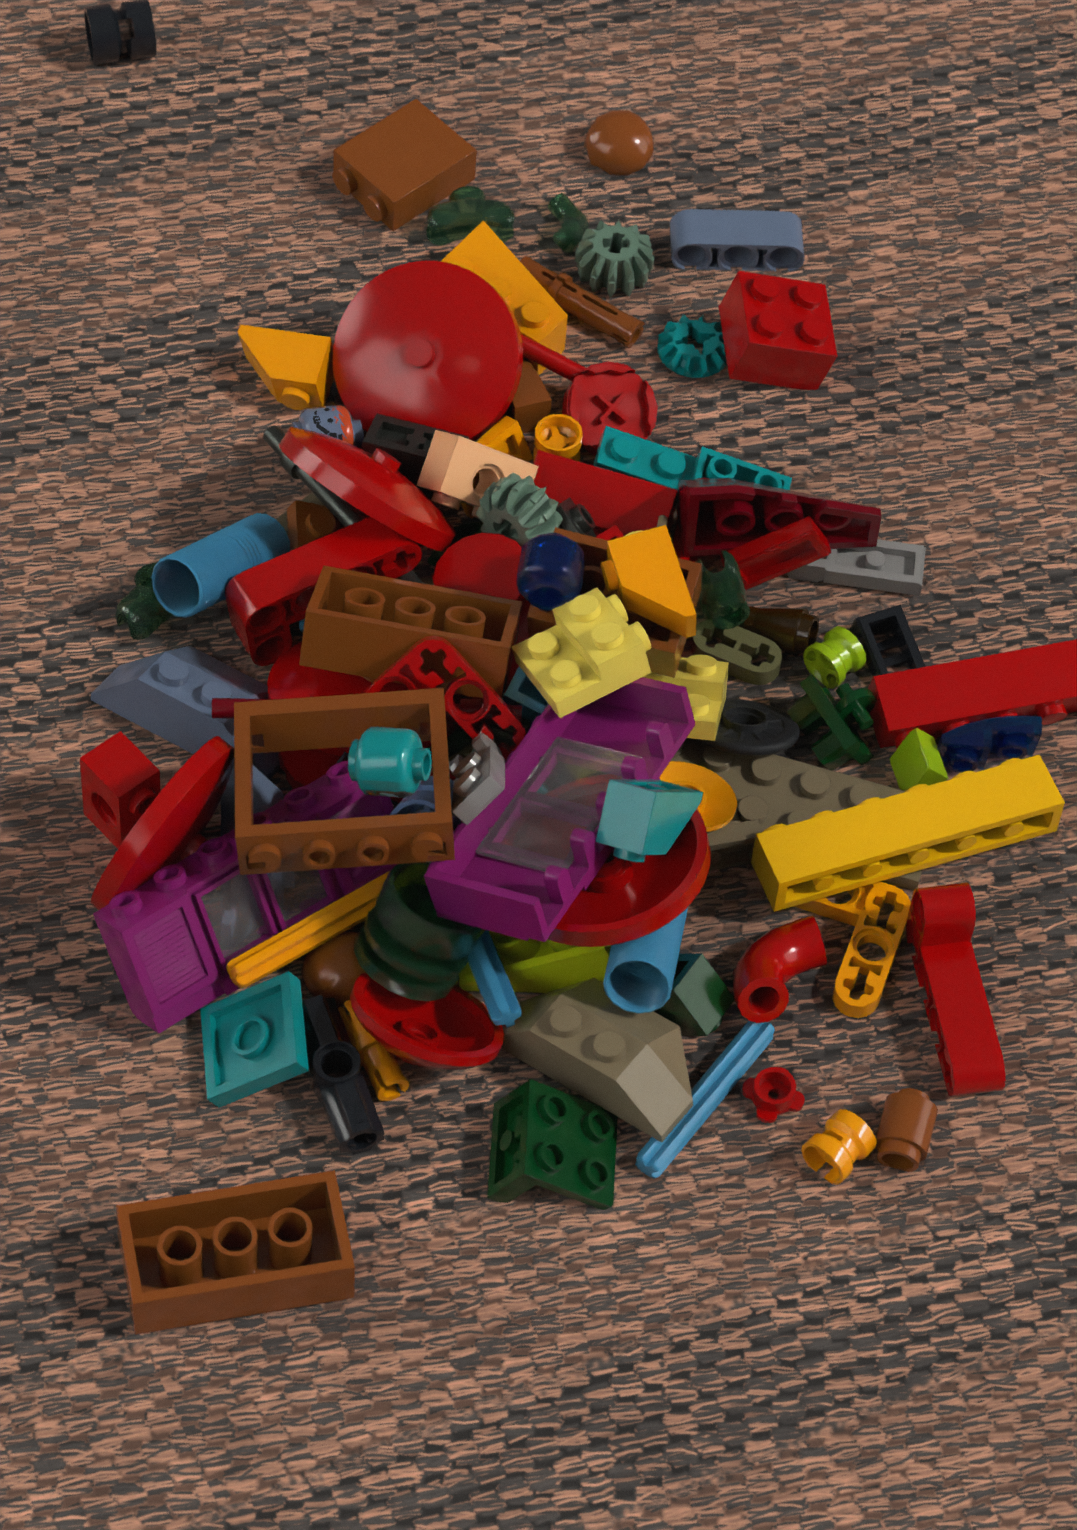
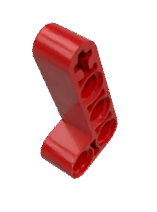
(278, 591)
(957, 1007)

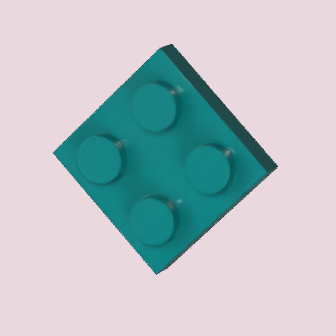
(254, 1039)

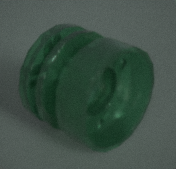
(408, 944)

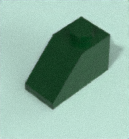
(696, 997)

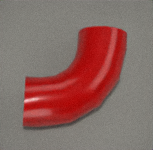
(771, 963)

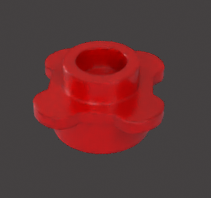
(773, 1080)

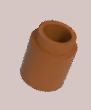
(905, 1129)

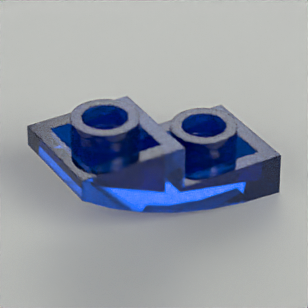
(970, 744)

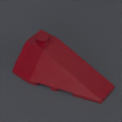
(732, 512)

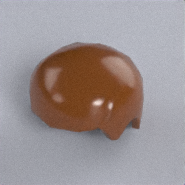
(619, 142)
(332, 968)

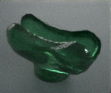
(464, 212)
(724, 594)
(141, 606)

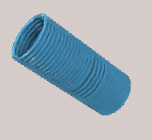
(200, 572)
(643, 969)

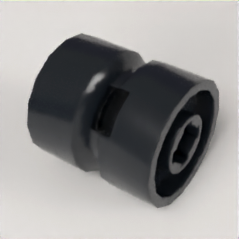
(104, 31)

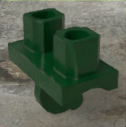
(820, 707)

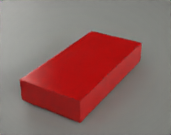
(780, 552)

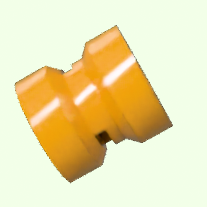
(558, 436)
(840, 1145)

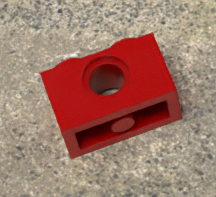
(117, 786)

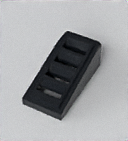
(880, 622)

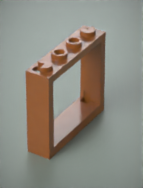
(346, 841)

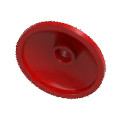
(429, 1034)

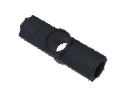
(346, 1097)

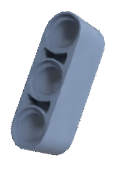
(736, 240)

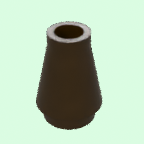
(788, 627)

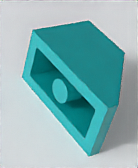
(644, 816)

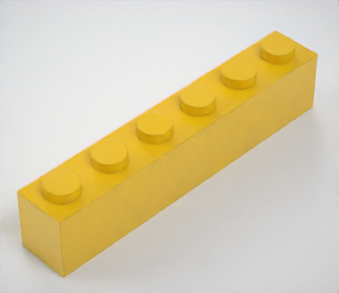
(906, 832)

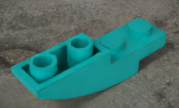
(666, 466)

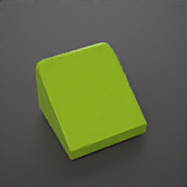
(917, 761)

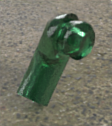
(571, 220)

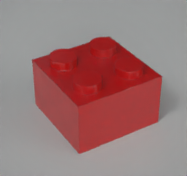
(777, 331)

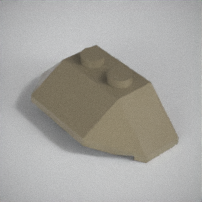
(606, 1054)

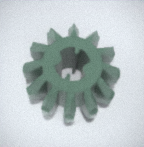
(614, 258)
(518, 509)

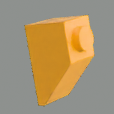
(290, 364)
(650, 579)

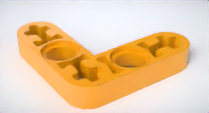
(863, 913)

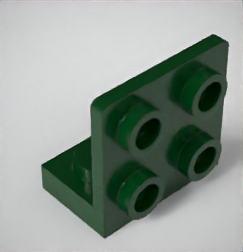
(554, 1144)

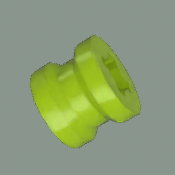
(834, 657)

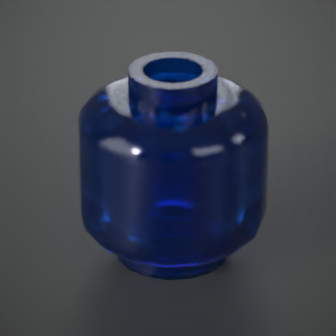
(550, 570)

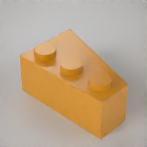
(533, 307)

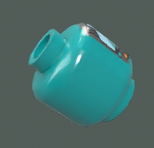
(389, 762)

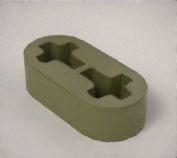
(739, 649)

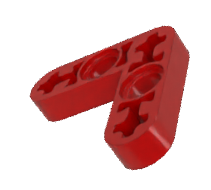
(409, 672)

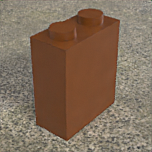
(403, 165)

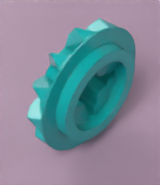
(683, 357)

